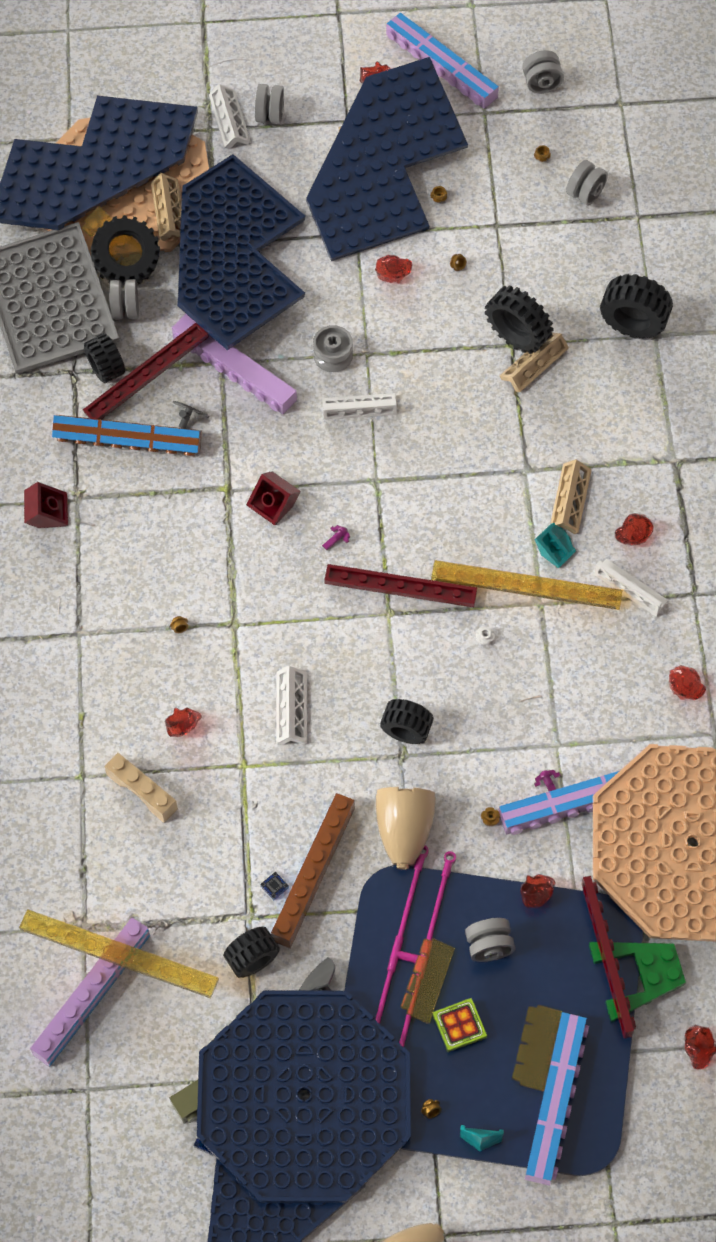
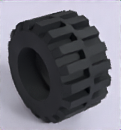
(104, 358)
(406, 721)
(251, 952)

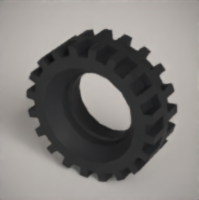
(112, 270)
(518, 319)

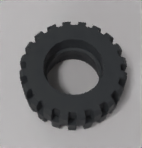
(636, 306)

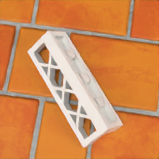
(226, 116)
(359, 406)
(631, 587)
(288, 703)

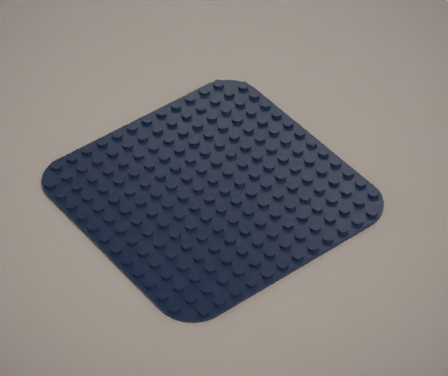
(546, 969)

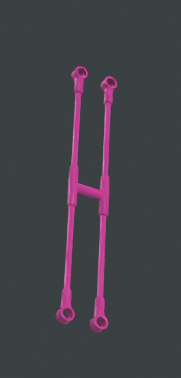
(396, 951)

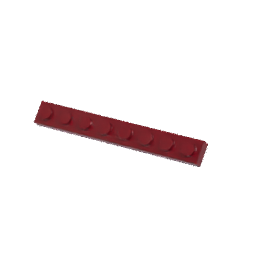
(146, 372)
(400, 585)
(610, 963)

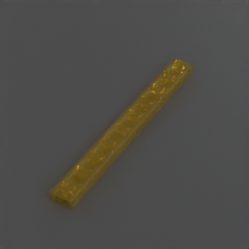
(527, 585)
(119, 953)

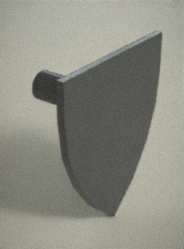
(187, 413)
(320, 976)

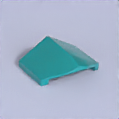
(555, 545)
(480, 1138)

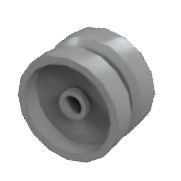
(543, 72)
(269, 103)
(587, 182)
(124, 299)
(333, 348)
(490, 939)

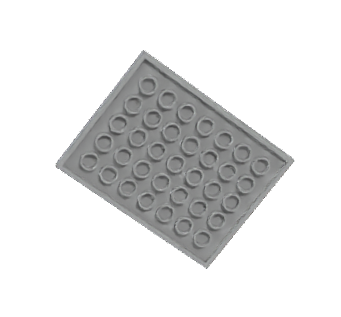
(50, 298)

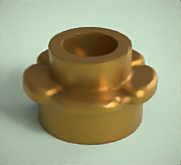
(544, 150)
(438, 190)
(460, 264)
(179, 624)
(490, 821)
(431, 1108)

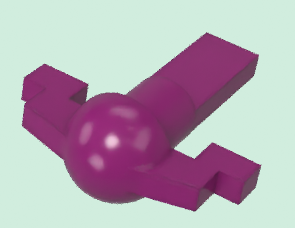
(342, 531)
(545, 776)

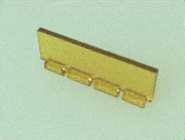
(121, 246)
(428, 984)
(540, 1047)

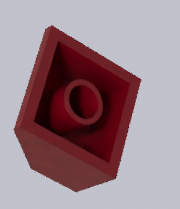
(272, 497)
(45, 506)

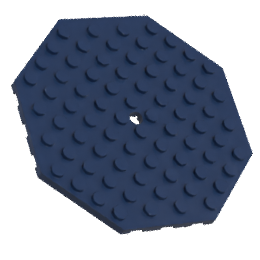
(314, 1146)

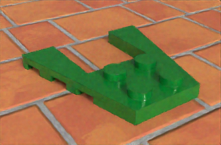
(657, 968)

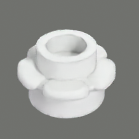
(485, 640)

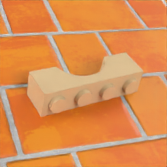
(152, 795)

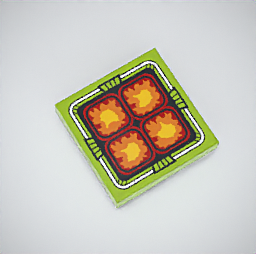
(459, 1025)

